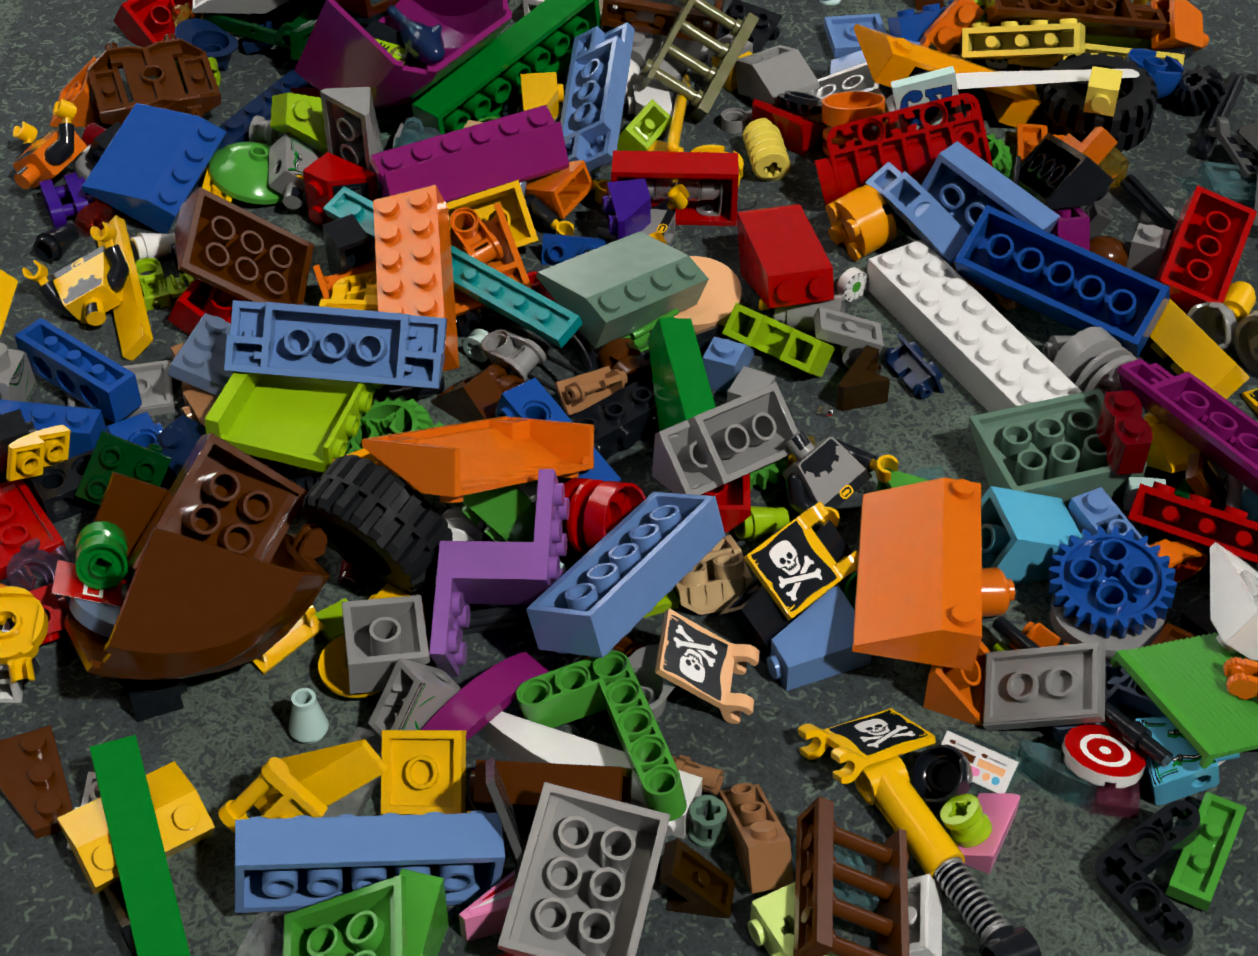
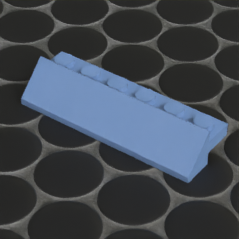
(596, 95)
(336, 344)

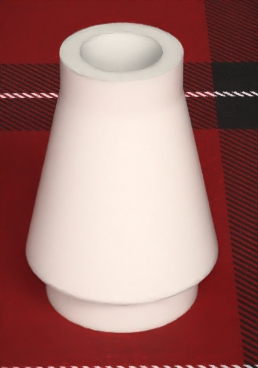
(152, 245)

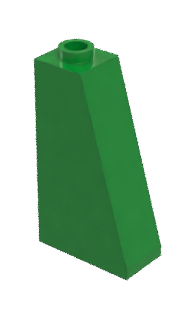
(678, 372)

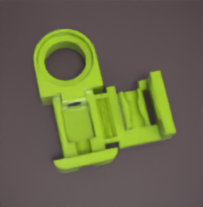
(157, 288)

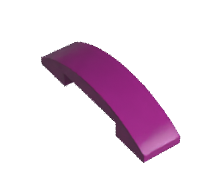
(485, 695)

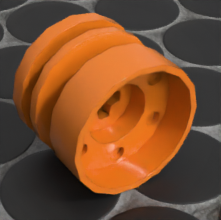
(849, 107)

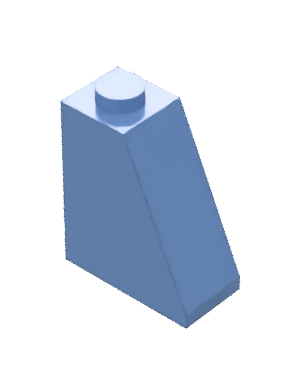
(816, 643)

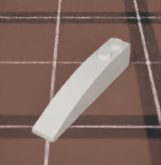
(533, 742)

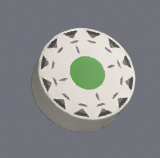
(852, 284)

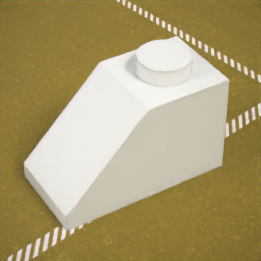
(642, 97)

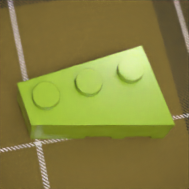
(300, 117)

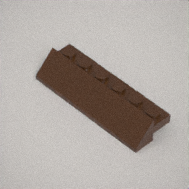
(1100, 17)

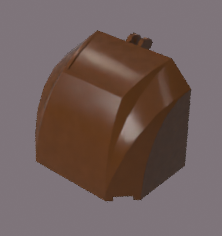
(194, 602)

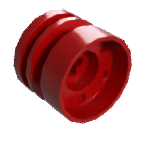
(596, 510)

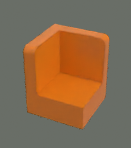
(1095, 145)

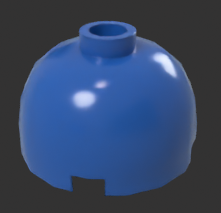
(1165, 72)

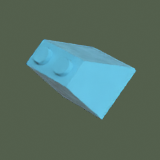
(1023, 532)

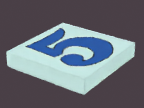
(923, 89)

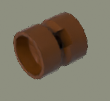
(621, 355)

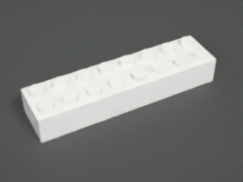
(963, 329)

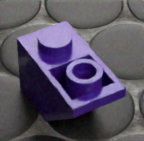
(627, 207)

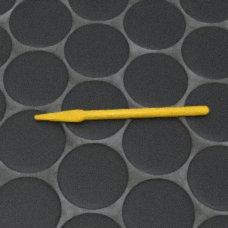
(677, 120)

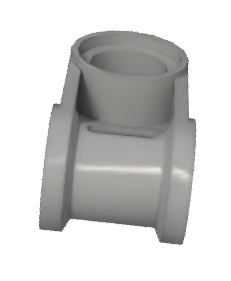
(512, 352)

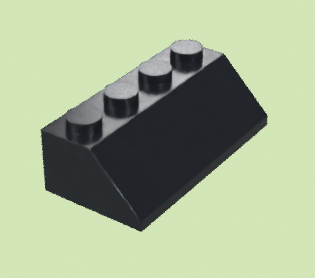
(1062, 175)

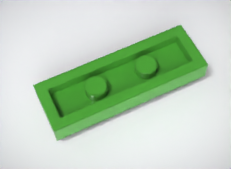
(1205, 857)

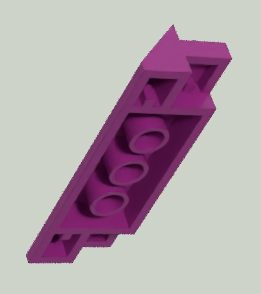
(476, 156)
(1197, 416)

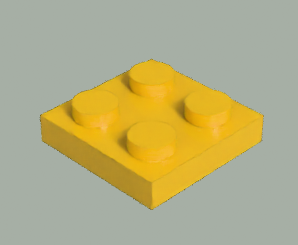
(423, 771)

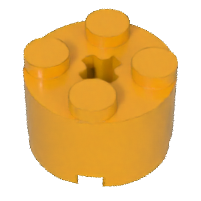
(860, 222)

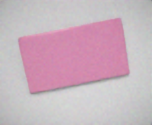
(1001, 811)

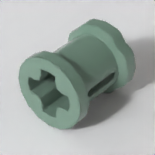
(714, 820)

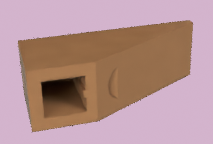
(758, 838)

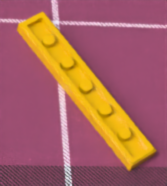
(131, 314)

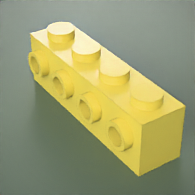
(1023, 41)

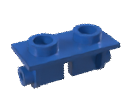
(560, 248)

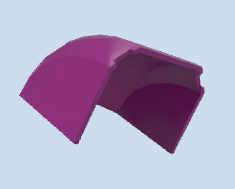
(347, 56)

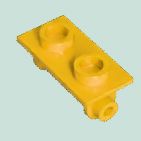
(302, 631)

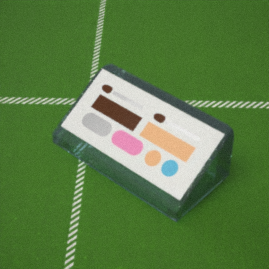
(991, 767)

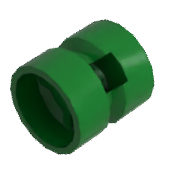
(101, 555)

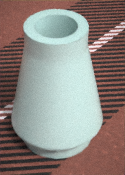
(307, 718)

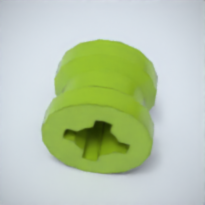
(966, 820)

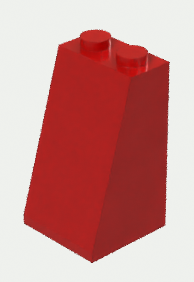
(783, 257)

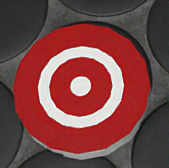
(1102, 756)

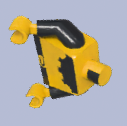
(89, 284)

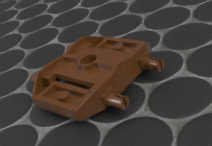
(164, 92)

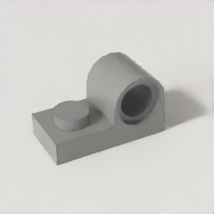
(848, 331)

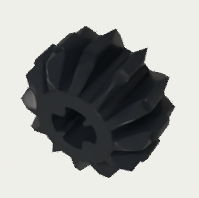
(1199, 89)

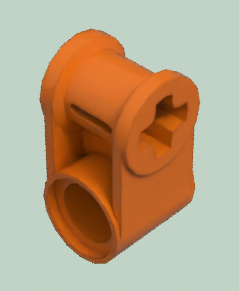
(474, 241)

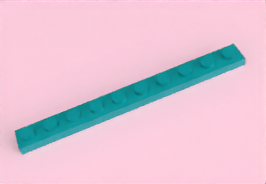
(479, 280)

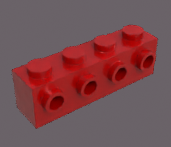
(1195, 520)

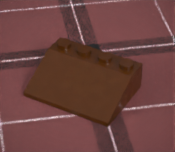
(240, 251)
(226, 502)

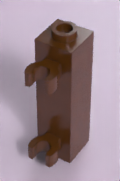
(526, 780)

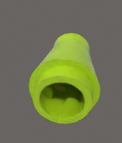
(762, 522)

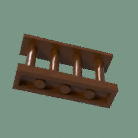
(818, 903)

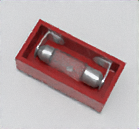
(707, 176)

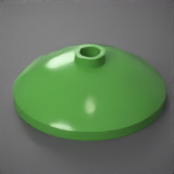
(243, 173)

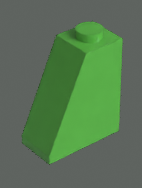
(425, 913)

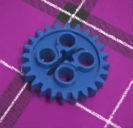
(1111, 582)

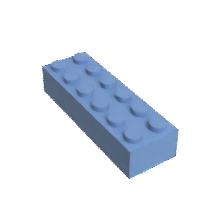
(626, 574)
(315, 859)

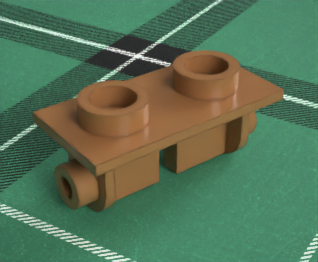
(589, 388)

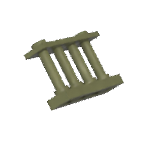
(714, 76)

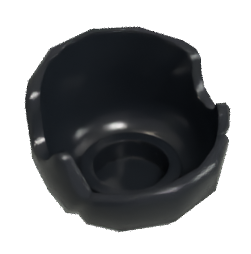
(941, 774)

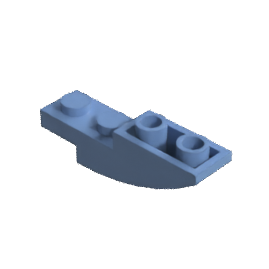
(920, 211)

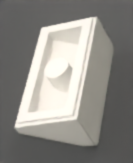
(924, 916)

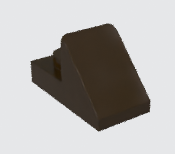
(863, 383)
(695, 883)

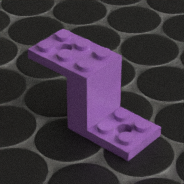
(496, 573)

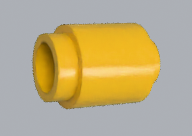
(1240, 299)

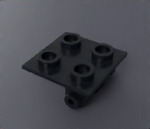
(763, 31)

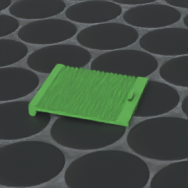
(1192, 692)

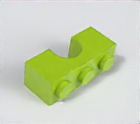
(778, 340)

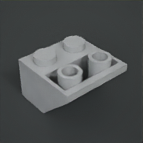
(773, 72)

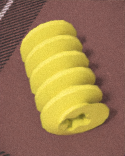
(766, 150)

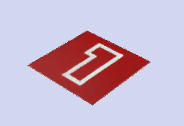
(68, 584)

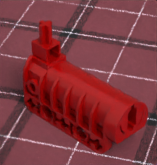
(907, 151)

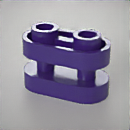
(71, 189)

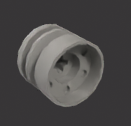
(1093, 360)

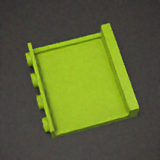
(290, 417)

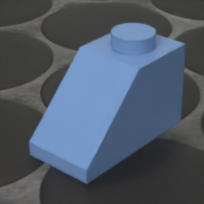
(725, 361)

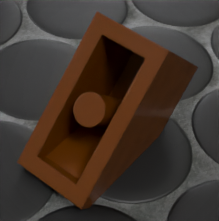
(471, 398)

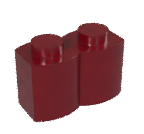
(1124, 432)

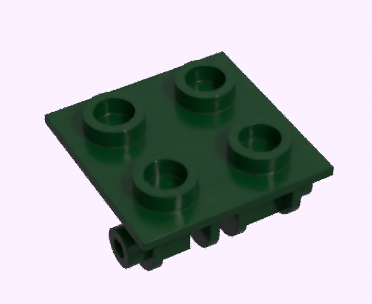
(123, 457)

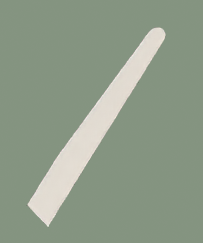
(1014, 78)

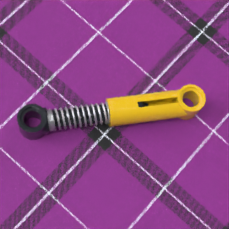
(936, 853)

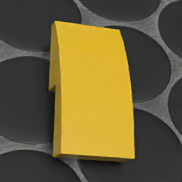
(37, 450)

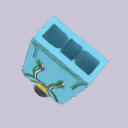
(1183, 774)

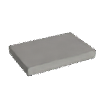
(154, 389)
(1044, 686)

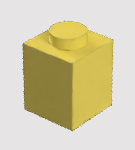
(1103, 91)

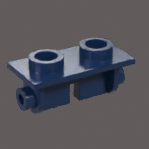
(923, 375)

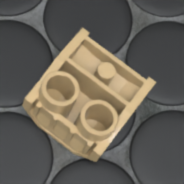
(715, 579)

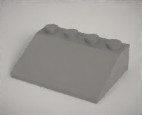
(584, 877)

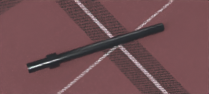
(1134, 733)

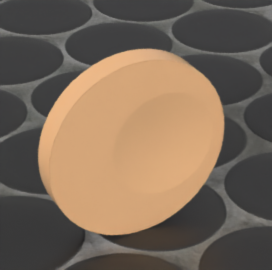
(717, 297)

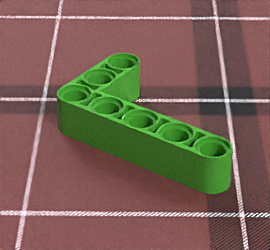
(613, 686)

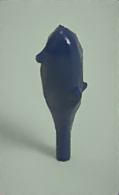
(420, 40)

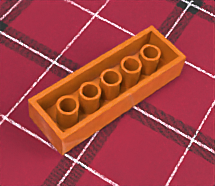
(416, 260)

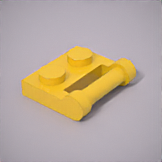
(293, 802)

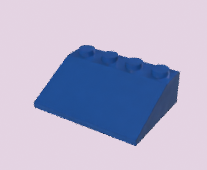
(154, 164)

